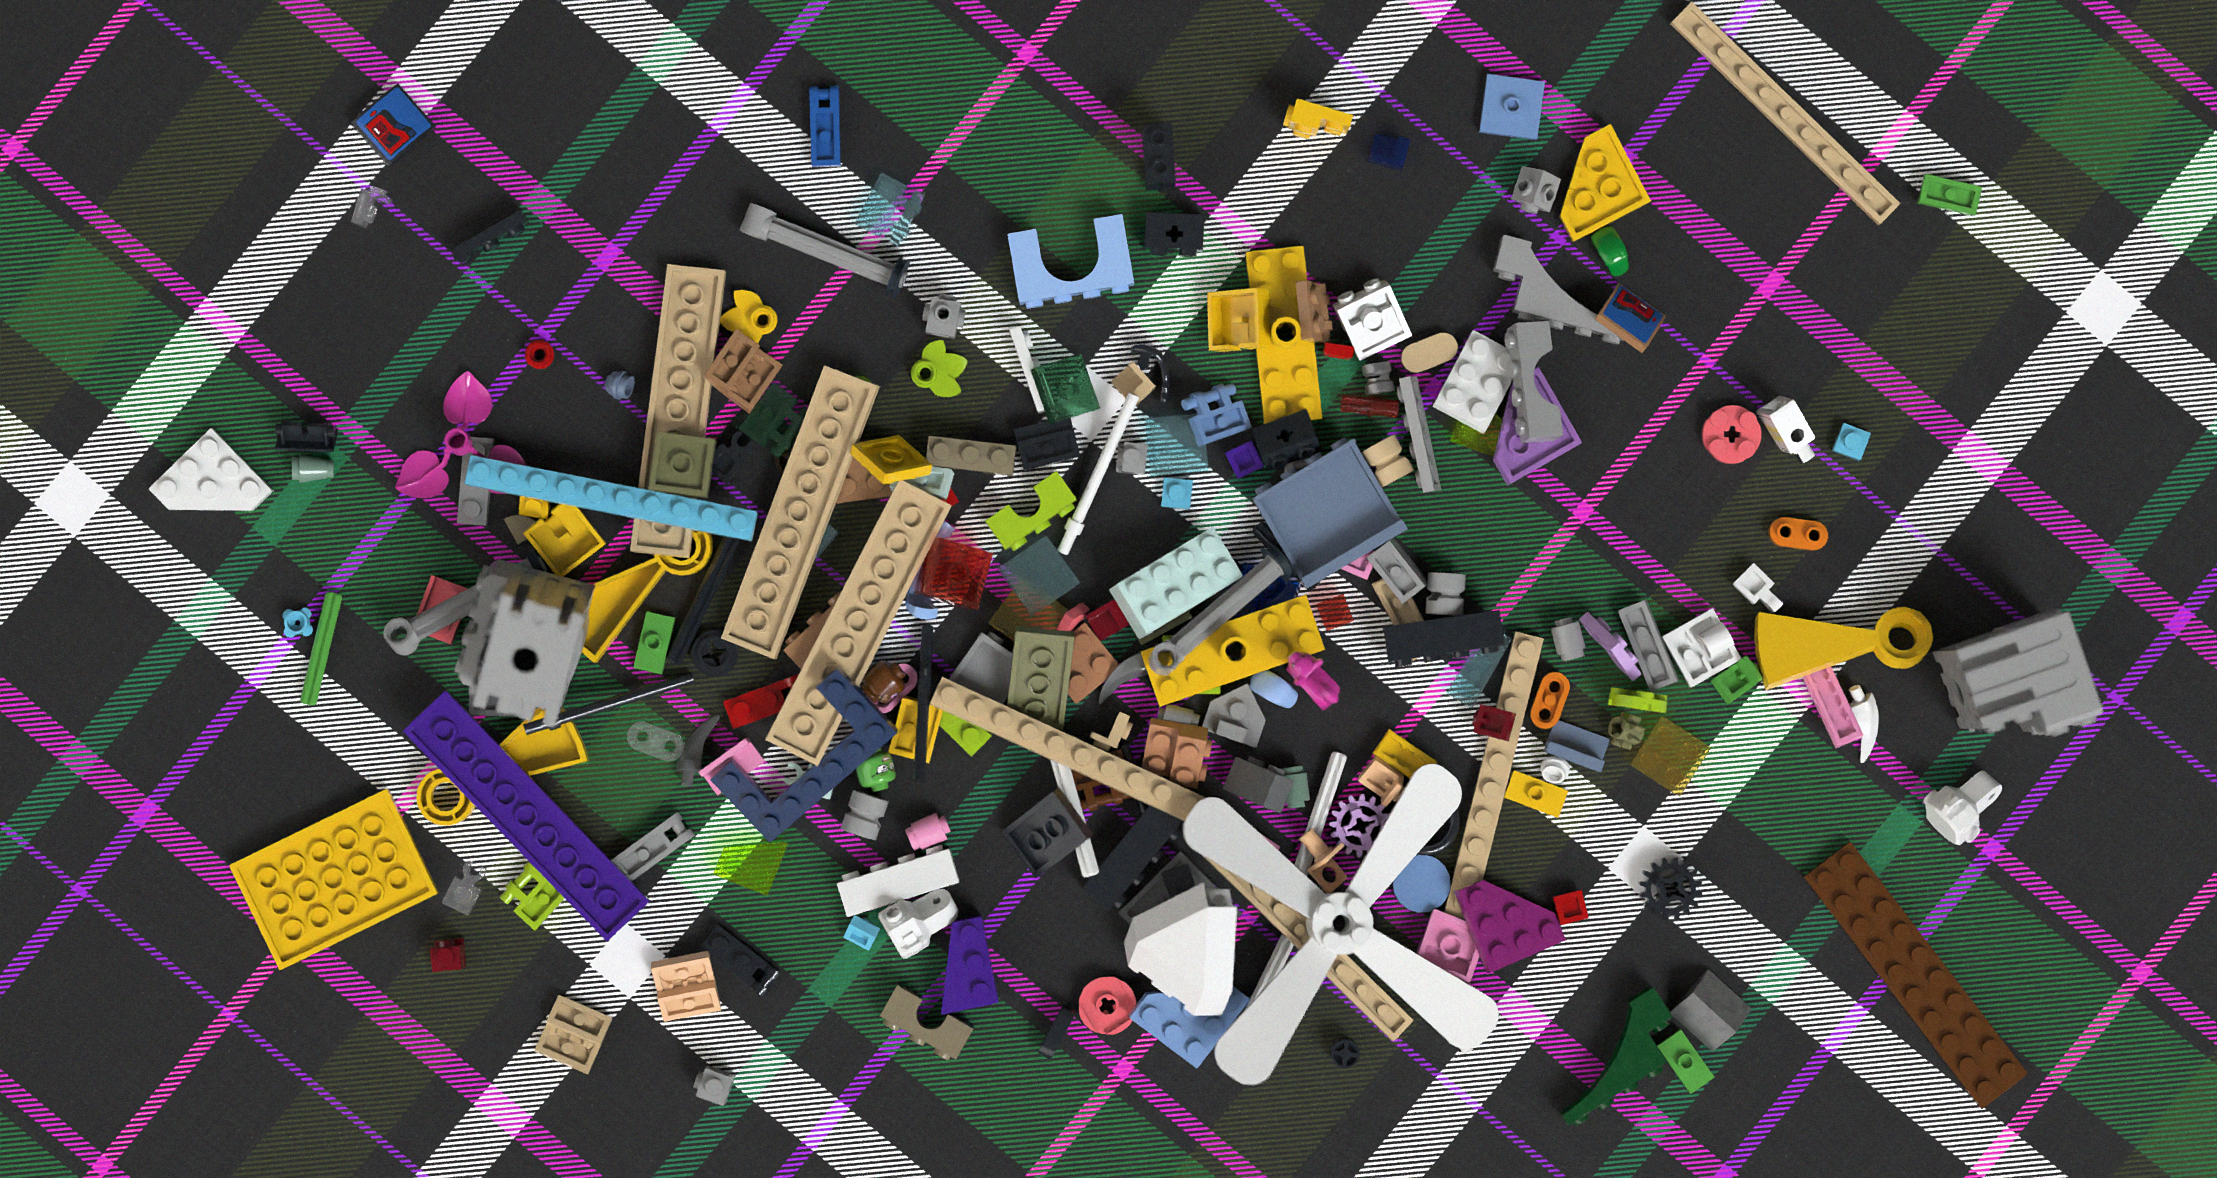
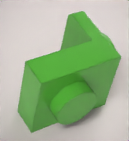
(1737, 679)

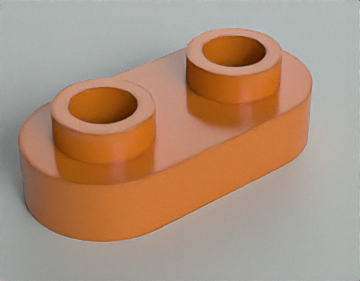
(1799, 533)
(1549, 700)

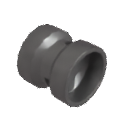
(1378, 385)

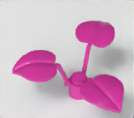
(465, 403)

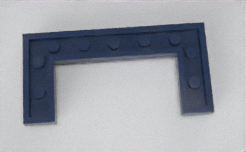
(774, 816)

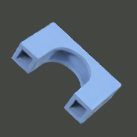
(1038, 285)

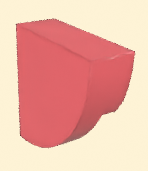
(1073, 618)

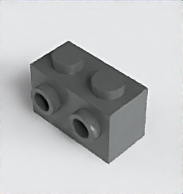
(1258, 784)

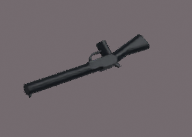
(923, 703)

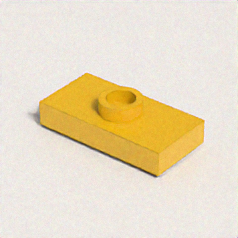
(1401, 754)
(1535, 793)

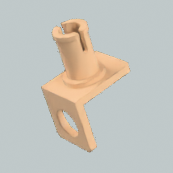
(1323, 858)

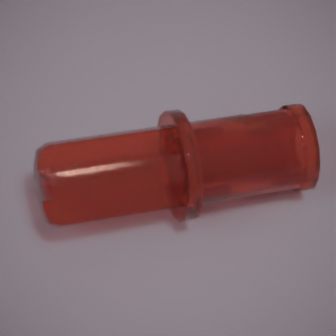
(1369, 406)

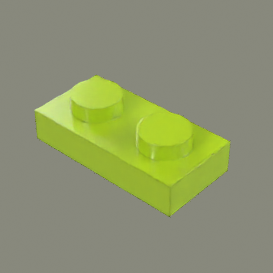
(967, 735)

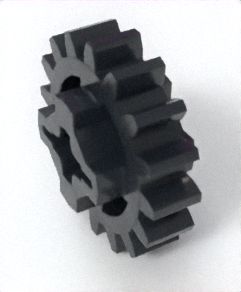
(1678, 877)

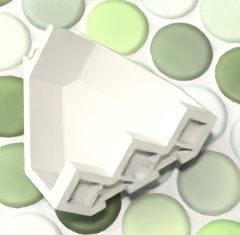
(1187, 948)

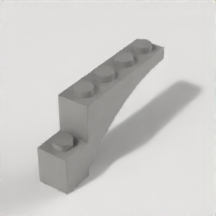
(1540, 295)

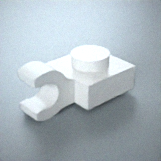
(1755, 585)

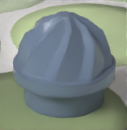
(619, 384)

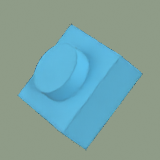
(1851, 441)
(1177, 493)
(861, 932)

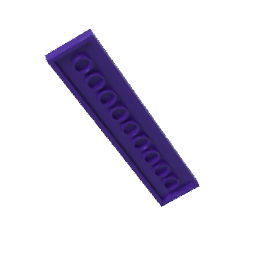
(526, 815)

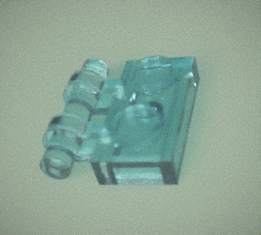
(881, 206)

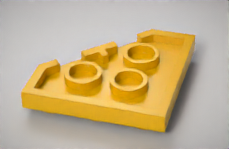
(1601, 185)

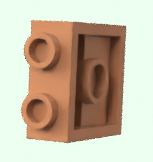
(1177, 752)

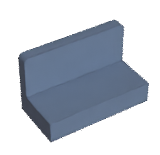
(1577, 745)

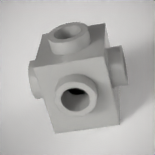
(1535, 190)
(943, 327)

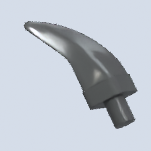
(1127, 670)
(691, 759)

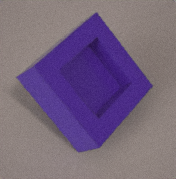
(1244, 460)

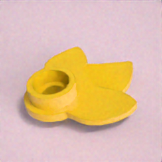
(746, 316)

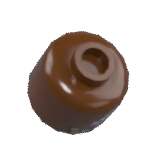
(883, 681)

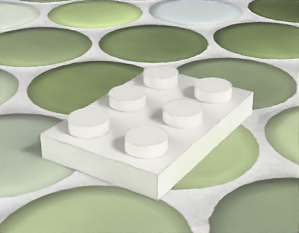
(1476, 382)

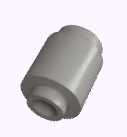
(1568, 639)
(1178, 714)

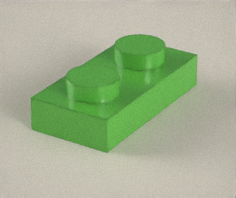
(1949, 195)

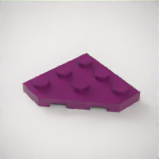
(1506, 924)

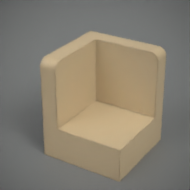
(1133, 381)

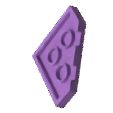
(1519, 459)

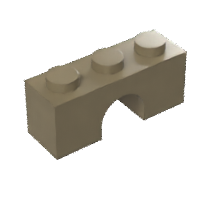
(971, 455)
(902, 1013)

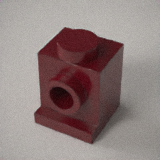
(448, 955)

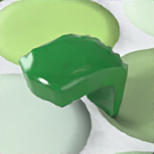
(1611, 250)

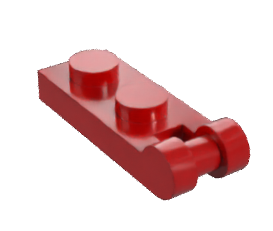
(757, 703)

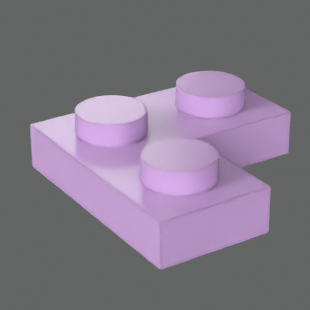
(1613, 644)

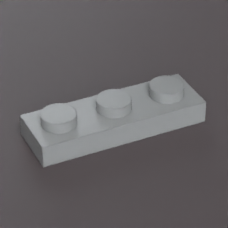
(474, 501)
(1648, 645)

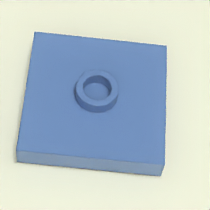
(1511, 107)

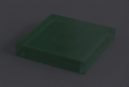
(1065, 389)

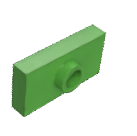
(654, 643)
(1685, 1061)

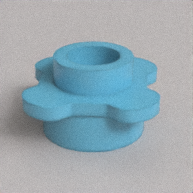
(291, 628)

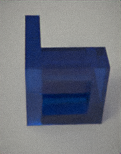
(1389, 152)

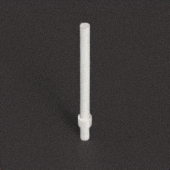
(1075, 524)

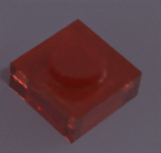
(1334, 612)

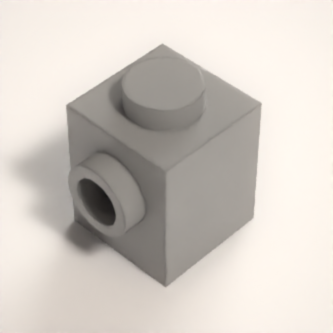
(714, 1084)

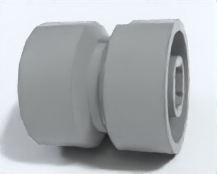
(1445, 594)
(864, 815)

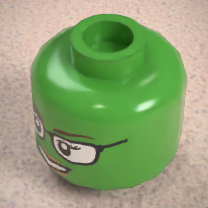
(876, 771)

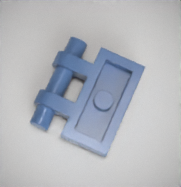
(1218, 423)

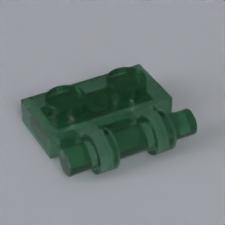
(769, 415)

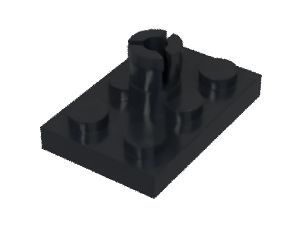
(1047, 833)

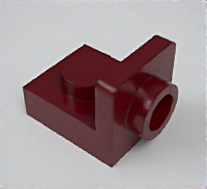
(1493, 722)

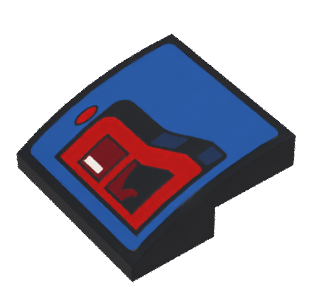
(393, 125)

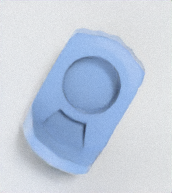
(918, 605)
(1273, 688)

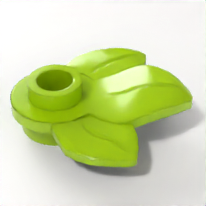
(943, 370)

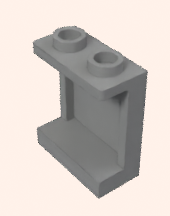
(986, 668)

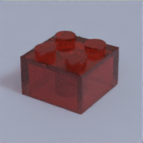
(953, 573)

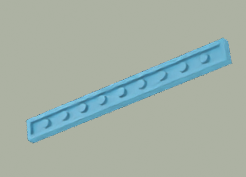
(611, 498)

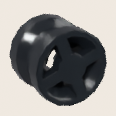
(1347, 1056)

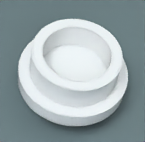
(1554, 769)

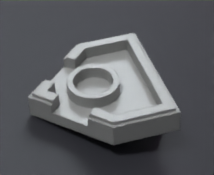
(1236, 716)

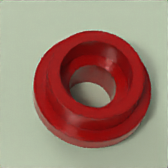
(531, 350)

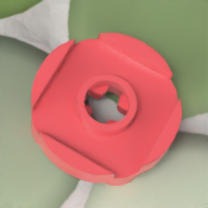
(1743, 446)
(1090, 1001)

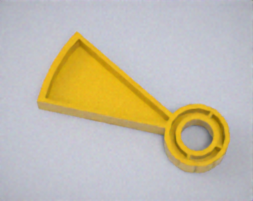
(622, 594)
(1798, 647)
(533, 752)

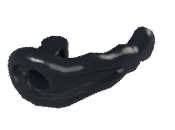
(1144, 362)

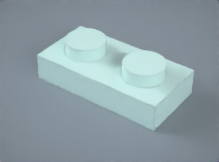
(935, 484)

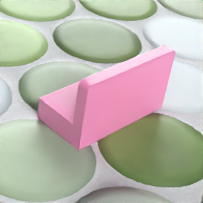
(743, 753)

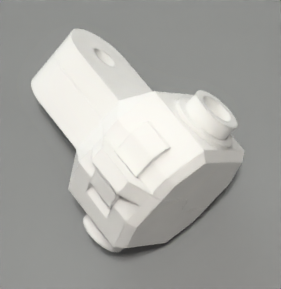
(1957, 810)
(914, 923)

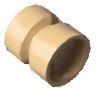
(1387, 460)

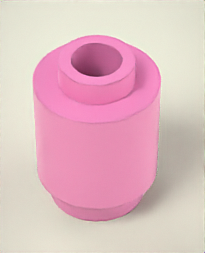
(927, 831)

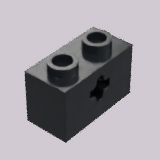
(1162, 223)
(1287, 440)

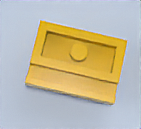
(904, 741)

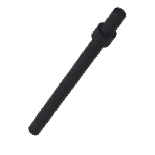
(611, 702)

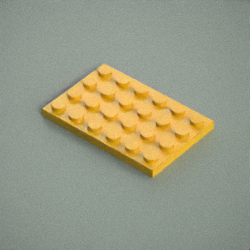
(334, 879)

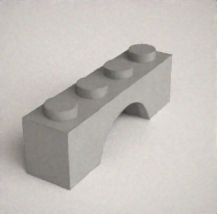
(1536, 417)

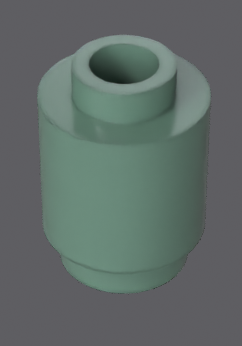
(1299, 790)

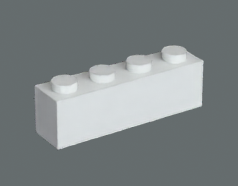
(897, 882)

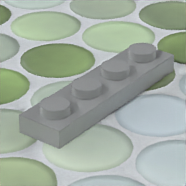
(1416, 423)

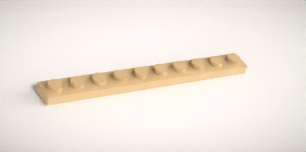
(1785, 113)
(1064, 749)
(1494, 769)
(1343, 972)

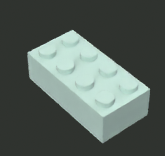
(1176, 582)

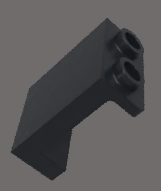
(1158, 157)

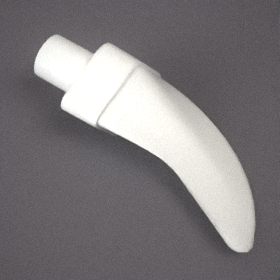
(1867, 716)

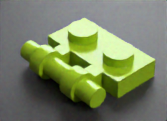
(538, 903)

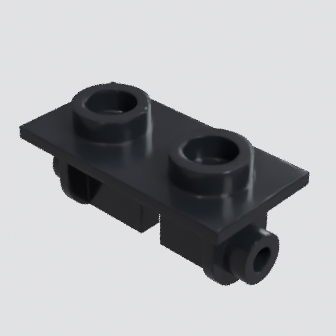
(317, 437)

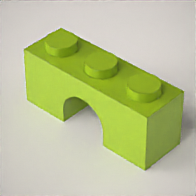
(1054, 500)

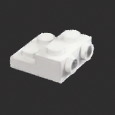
(1371, 318)

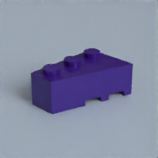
(969, 968)

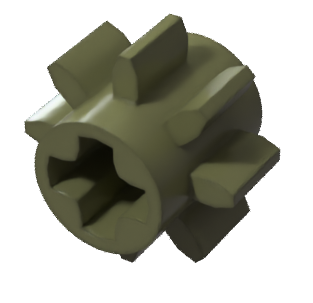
(1626, 730)

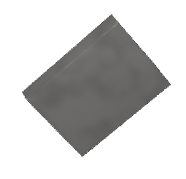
(1711, 1010)

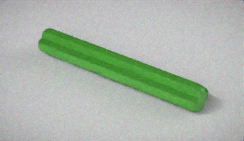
(321, 648)

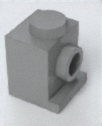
(1131, 458)

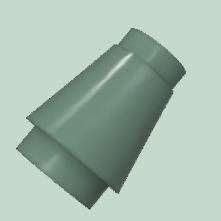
(311, 468)

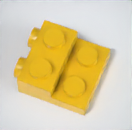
(1307, 117)

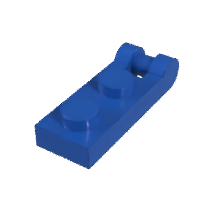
(825, 127)

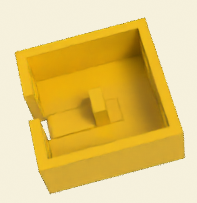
(1239, 319)
(564, 538)

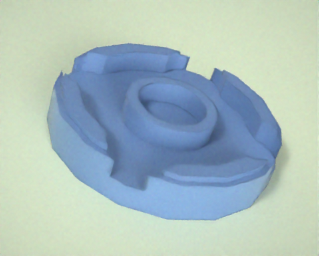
(1422, 884)

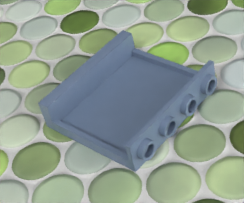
(1328, 512)

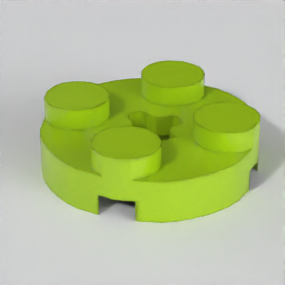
(1638, 700)

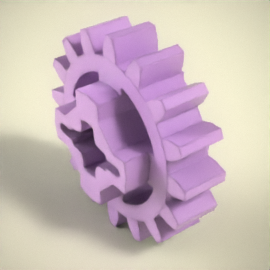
(1355, 811)

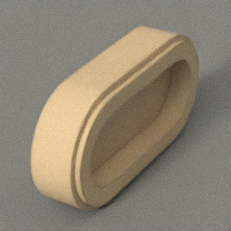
(1429, 352)

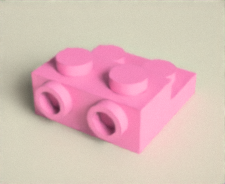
(1449, 945)

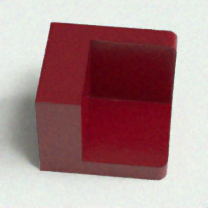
(1107, 620)

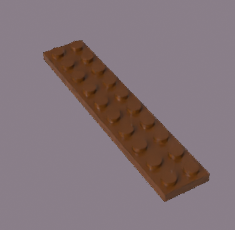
(1915, 975)

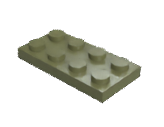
(1041, 674)

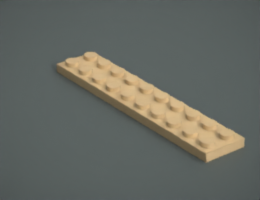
(678, 388)
(800, 512)
(859, 617)

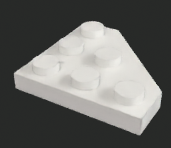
(211, 479)

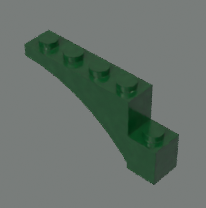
(1632, 1058)

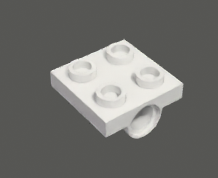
(1701, 647)

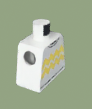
(1781, 418)

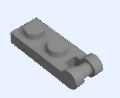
(652, 847)

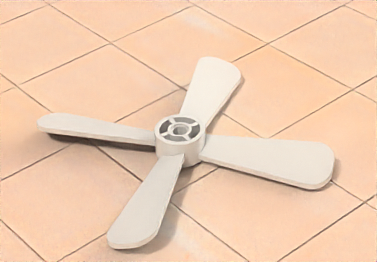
(1264, 1028)

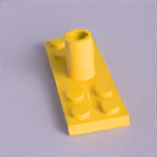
(1287, 368)
(1266, 642)

